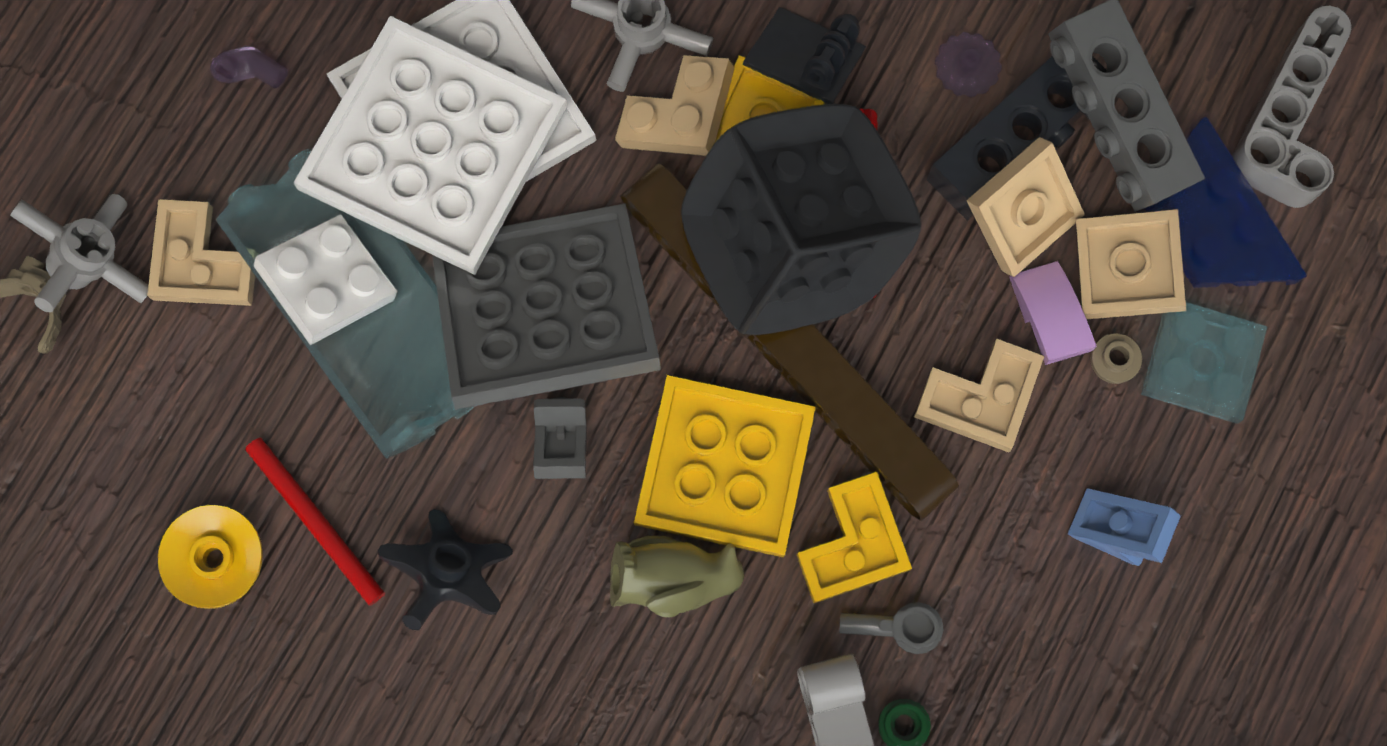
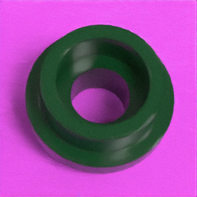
(915, 712)

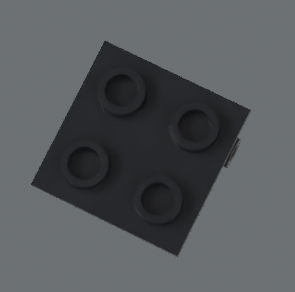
(807, 53)

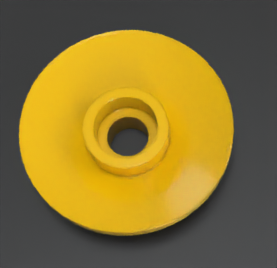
(185, 554)

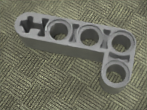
(1296, 101)
(834, 702)

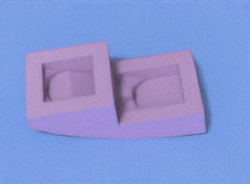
(1053, 312)

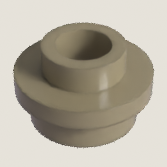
(1109, 371)

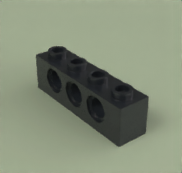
(958, 171)

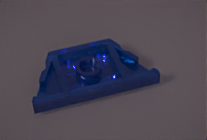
(1225, 225)

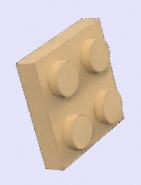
(1026, 207)
(1131, 264)

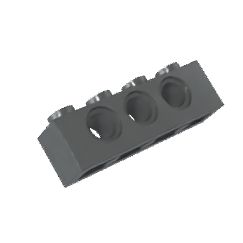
(1149, 117)

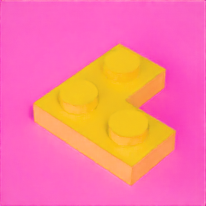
(870, 543)

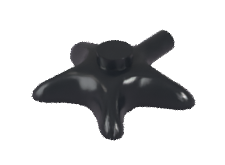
(446, 570)

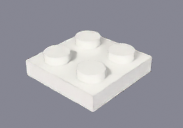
(325, 279)

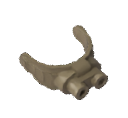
(30, 281)

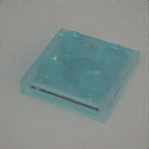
(1205, 362)

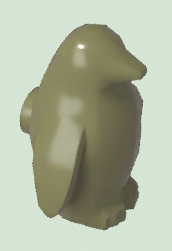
(671, 575)

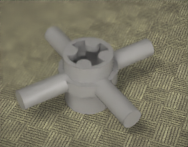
(641, 40)
(80, 252)

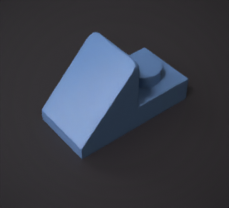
(1124, 526)

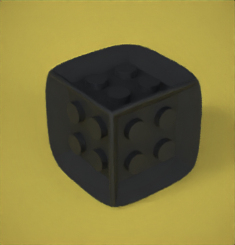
(798, 217)

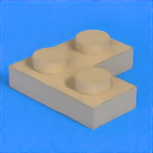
(687, 120)
(185, 267)
(986, 410)

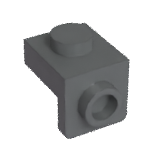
(560, 438)

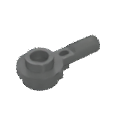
(914, 627)

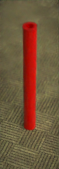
(315, 521)

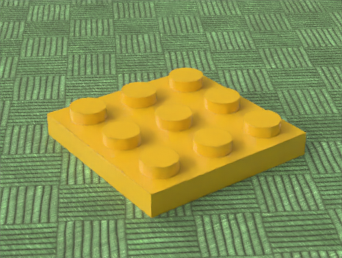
(725, 466)

